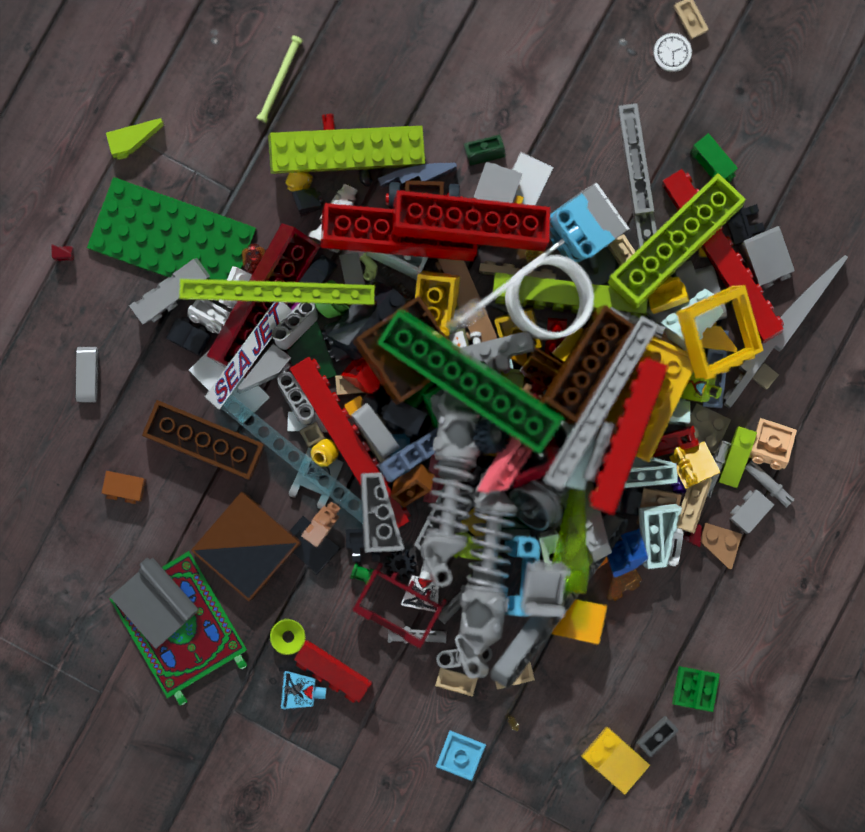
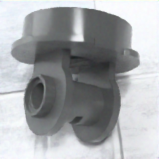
(538, 503)

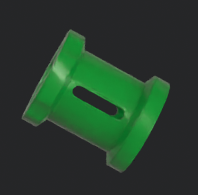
(361, 573)

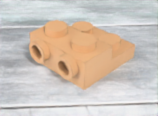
(772, 444)

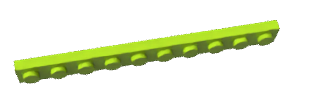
(276, 291)

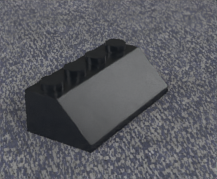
(363, 317)

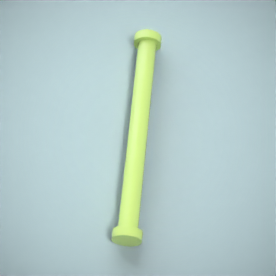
(279, 79)

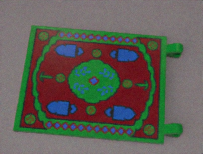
(197, 646)

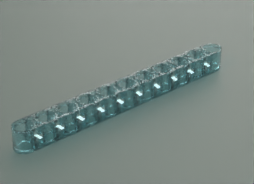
(287, 449)

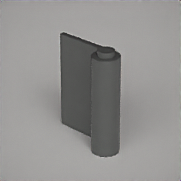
(154, 603)

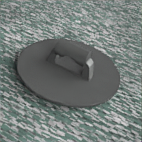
(599, 266)

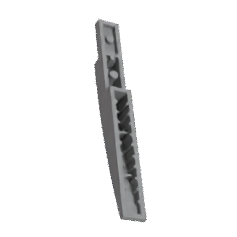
(637, 173)
(792, 319)

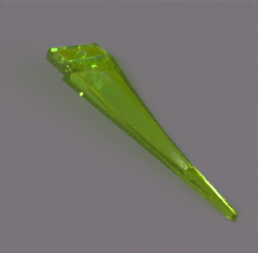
(572, 544)

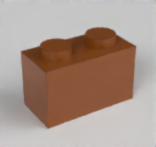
(412, 485)
(123, 486)

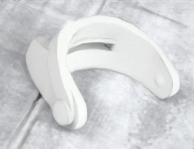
(673, 561)

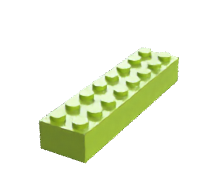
(346, 149)
(676, 241)
(562, 295)

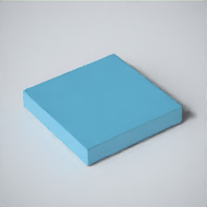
(460, 755)

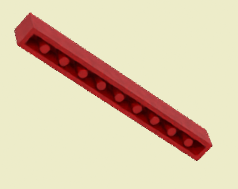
(726, 261)
(340, 429)

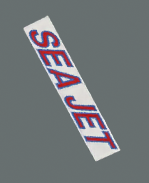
(247, 354)

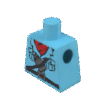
(300, 691)

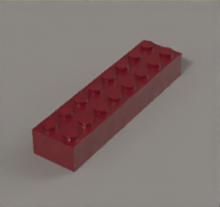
(283, 261)

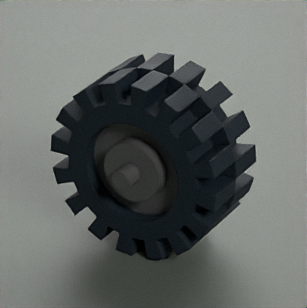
(490, 437)

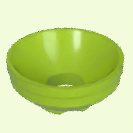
(279, 629)

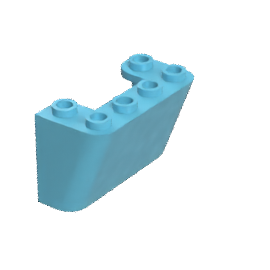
(529, 551)

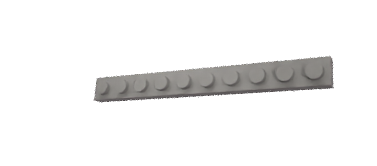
(601, 403)

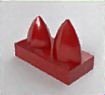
(555, 325)

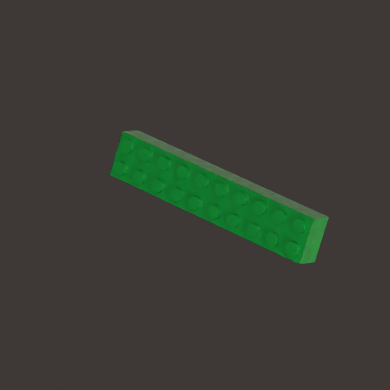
(471, 381)

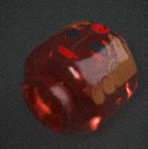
(252, 256)

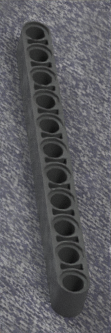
(540, 627)

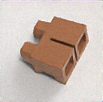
(322, 524)

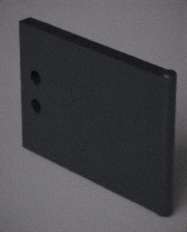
(313, 556)

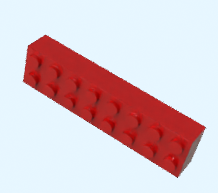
(471, 221)
(371, 231)
(629, 437)

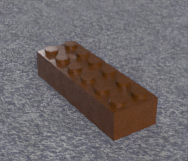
(587, 364)
(203, 440)

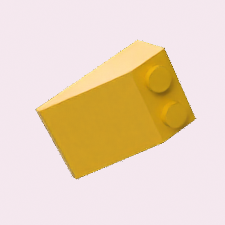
(440, 296)
(615, 760)

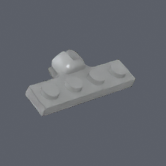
(498, 352)

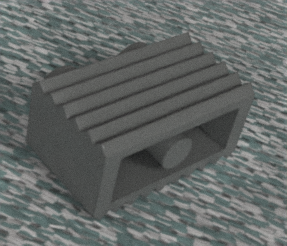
(657, 736)

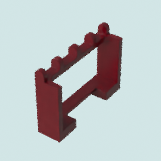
(540, 471)
(370, 615)

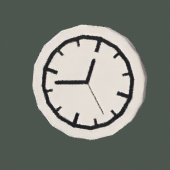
(672, 52)

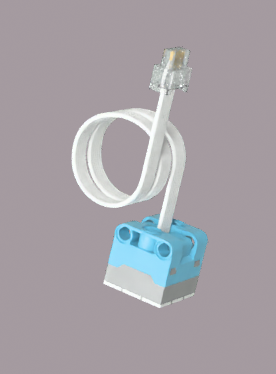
(579, 228)

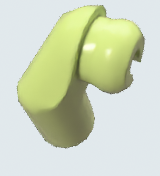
(370, 269)

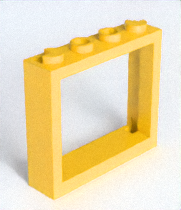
(746, 324)

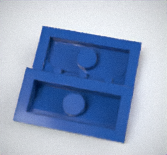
(627, 553)

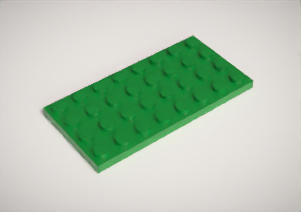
(166, 233)

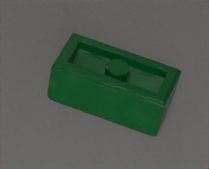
(485, 150)

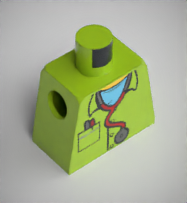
(701, 390)

